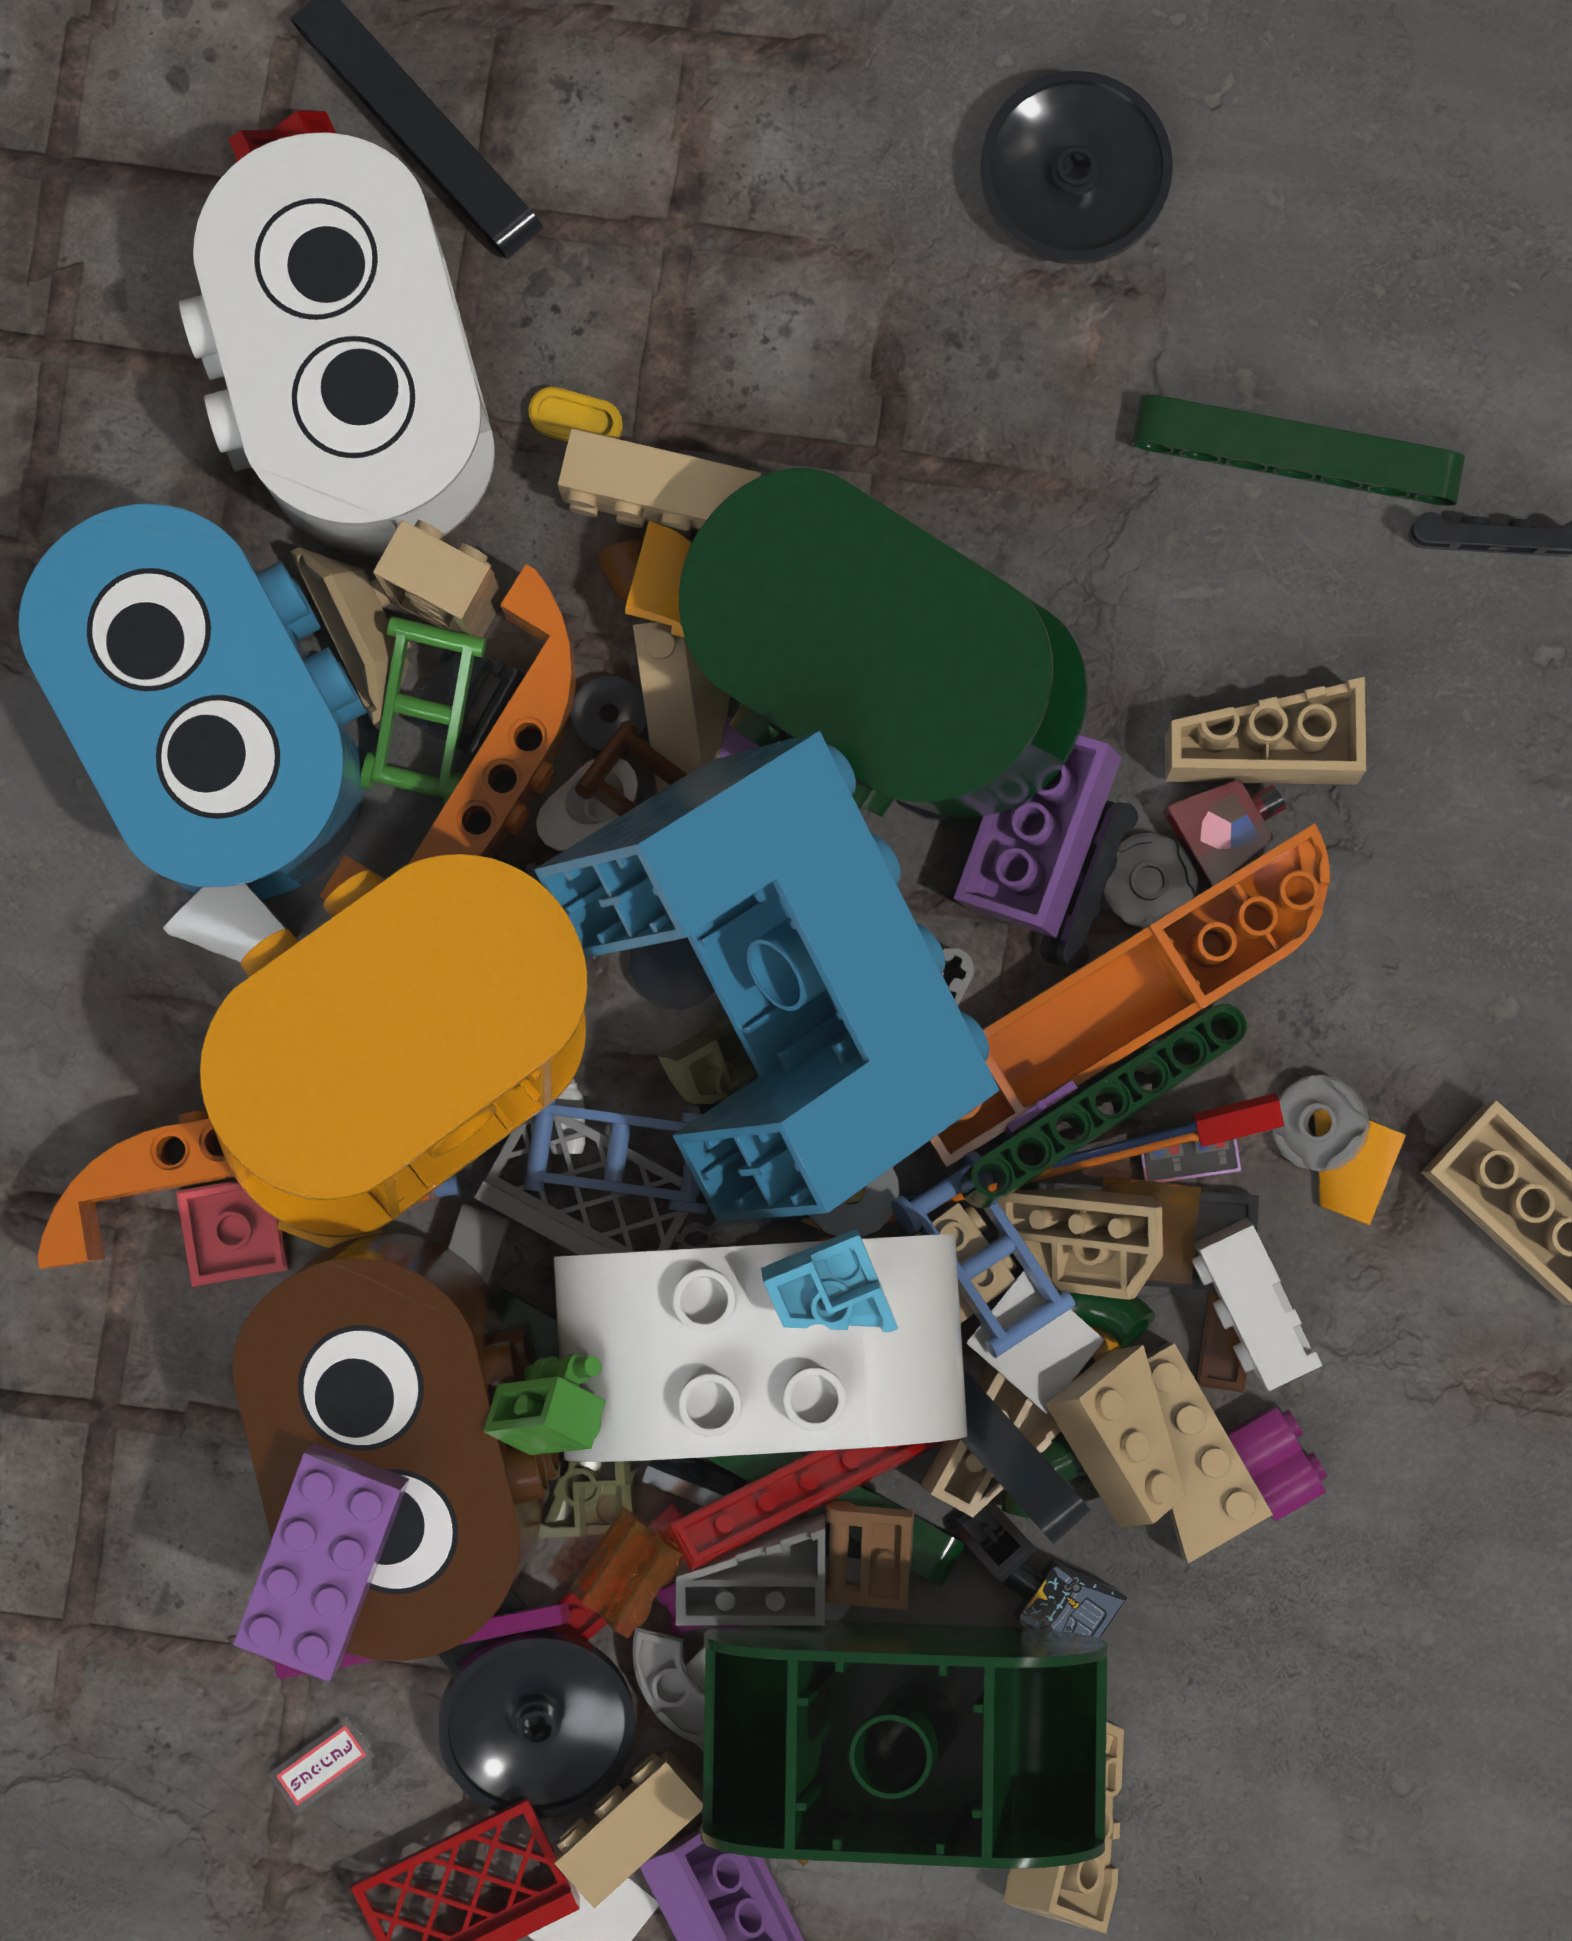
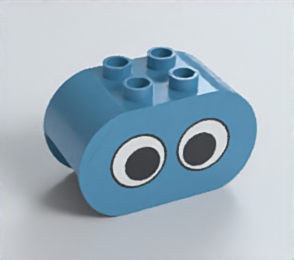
(196, 699)

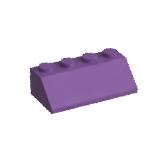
(717, 1894)

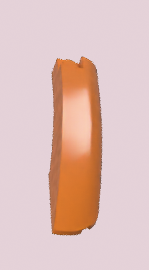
(1147, 985)

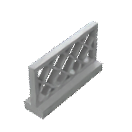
(557, 1224)

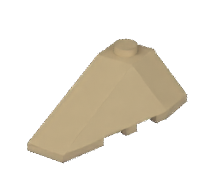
(681, 704)
(1081, 1891)

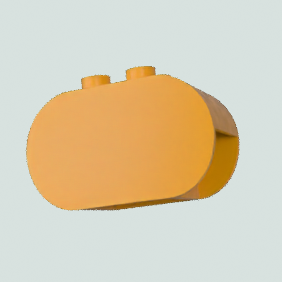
(394, 1040)

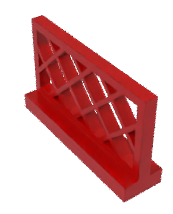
(507, 1923)

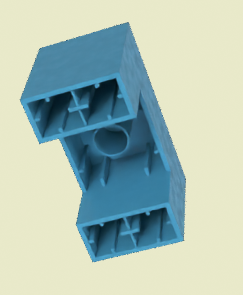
(809, 959)

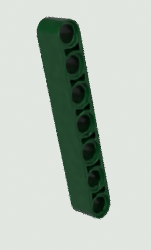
(1298, 450)
(1084, 1114)

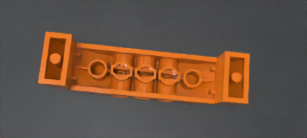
(538, 706)
(130, 1169)

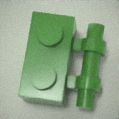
(548, 1408)

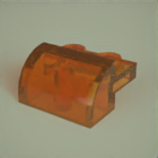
(627, 1572)

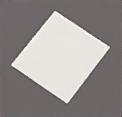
(1045, 1359)
(614, 1919)

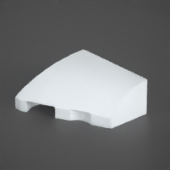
(225, 921)

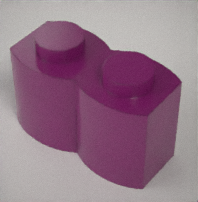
(1277, 1462)

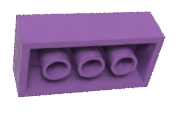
(1034, 852)
(321, 1561)

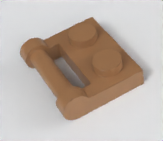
(884, 1556)

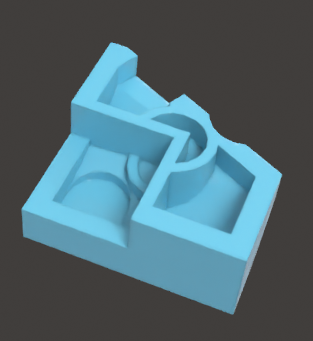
(829, 1287)

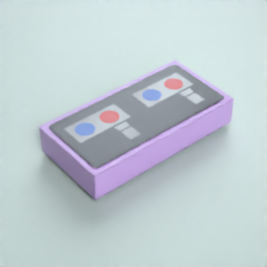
(1190, 1161)

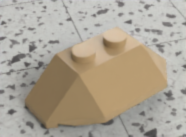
(356, 623)
(1089, 1238)

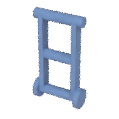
(685, 1200)
(914, 1218)

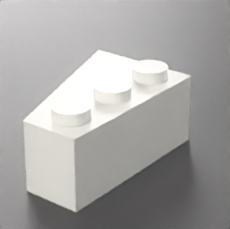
(1254, 1305)

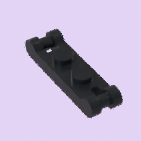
(1477, 535)
(1085, 903)

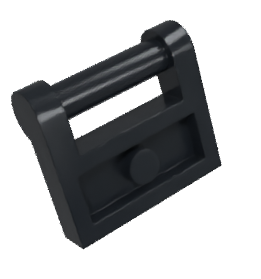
(442, 690)

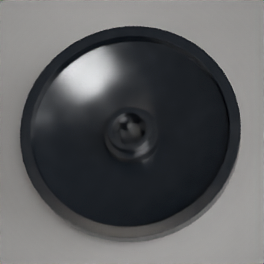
(1076, 167)
(536, 1722)

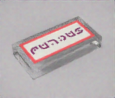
(322, 1764)

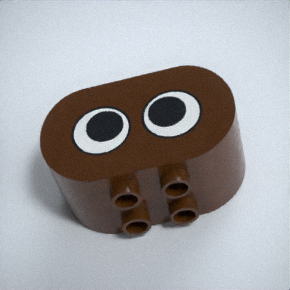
(397, 1363)

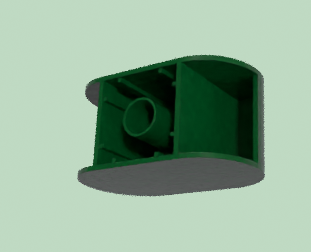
(884, 643)
(905, 1744)

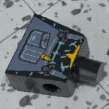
(1064, 1599)

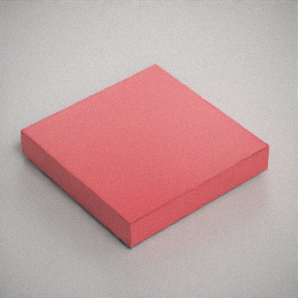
(228, 1235)

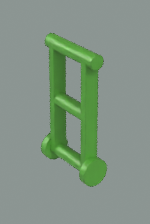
(375, 764)

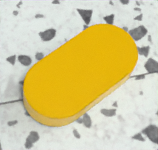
(558, 410)

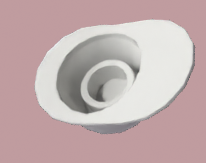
(569, 818)

